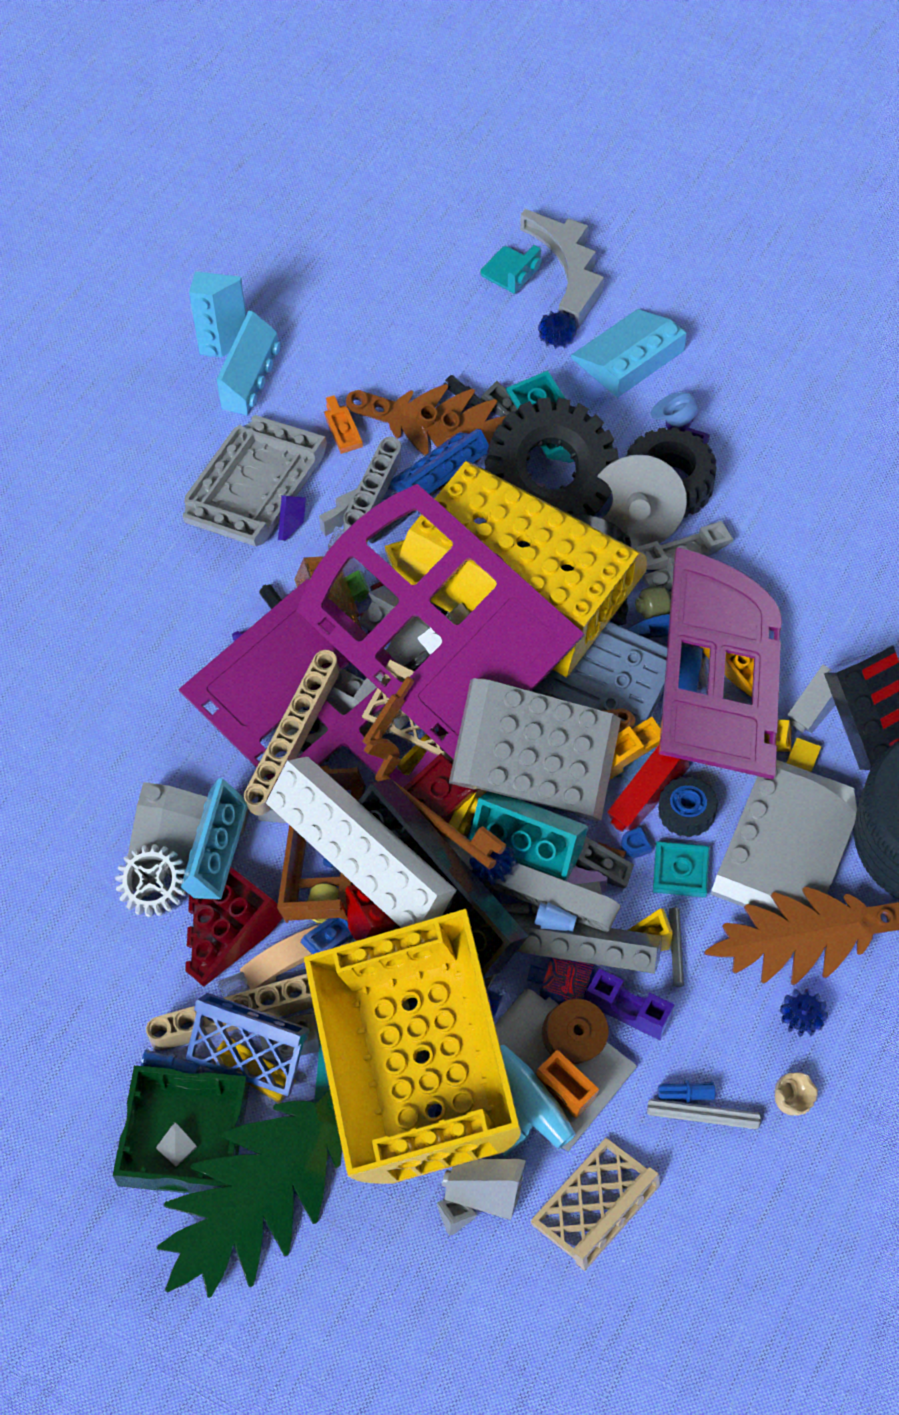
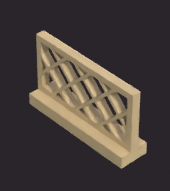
(401, 673)
(618, 1212)

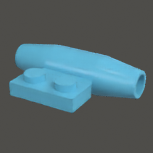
(534, 1104)

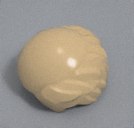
(795, 1093)

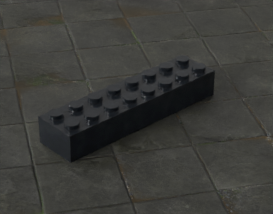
(493, 928)

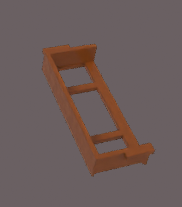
(293, 864)

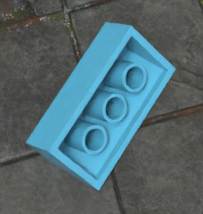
(217, 311)
(247, 365)
(215, 842)

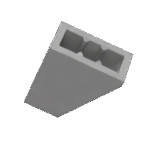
(813, 703)
(486, 1185)

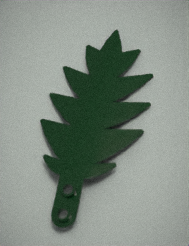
(261, 1184)

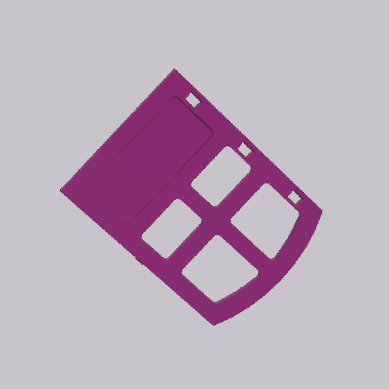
(505, 639)
(260, 675)

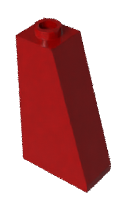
(645, 789)

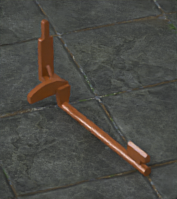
(483, 841)

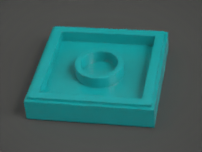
(681, 869)

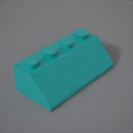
(533, 389)
(535, 834)

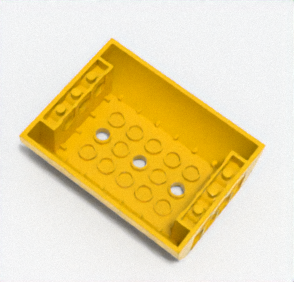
(586, 596)
(374, 1042)

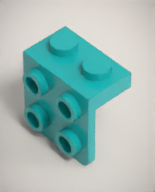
(512, 269)

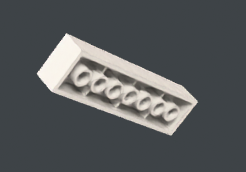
(359, 844)

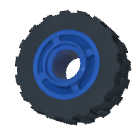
(687, 820)

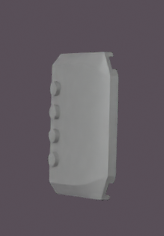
(247, 476)
(787, 839)

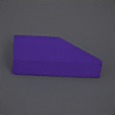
(291, 515)

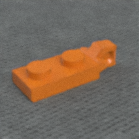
(342, 426)

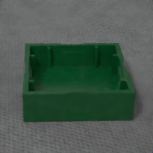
(199, 1105)

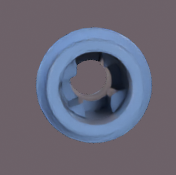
(554, 918)

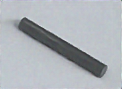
(676, 947)

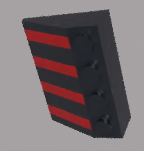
(868, 703)

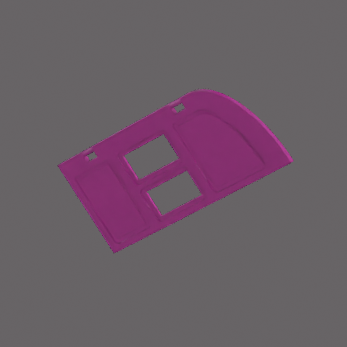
(732, 615)

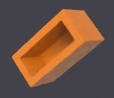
(567, 1084)

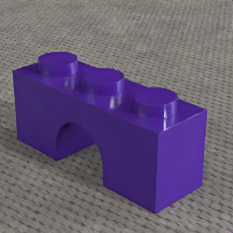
(644, 1014)

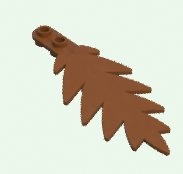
(422, 417)
(804, 933)

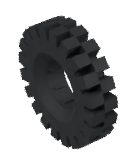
(565, 427)

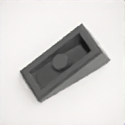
(504, 403)

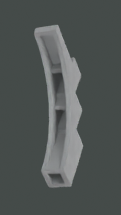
(578, 261)

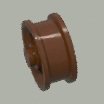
(575, 1030)

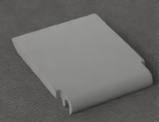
(522, 1033)

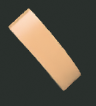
(276, 960)

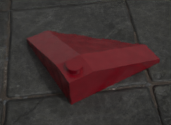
(228, 927)

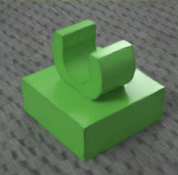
(358, 586)

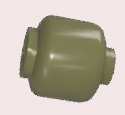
(653, 602)

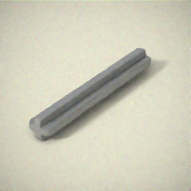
(703, 1113)

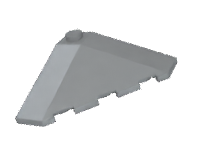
(167, 819)

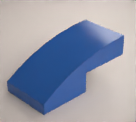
(652, 627)

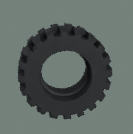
(686, 453)

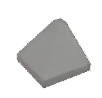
(176, 1145)
(455, 1215)

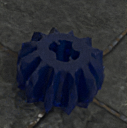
(557, 329)
(503, 866)
(793, 1012)

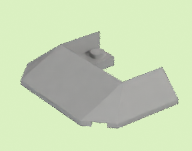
(404, 647)

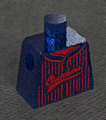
(562, 979)

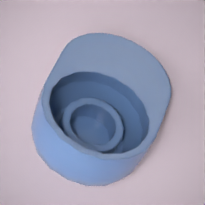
(675, 409)

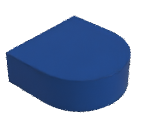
(635, 843)

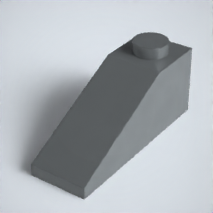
(606, 862)

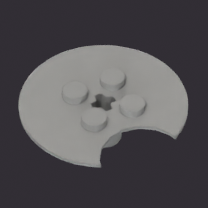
(646, 498)

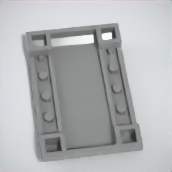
(535, 748)

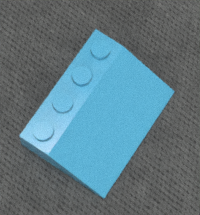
(631, 350)

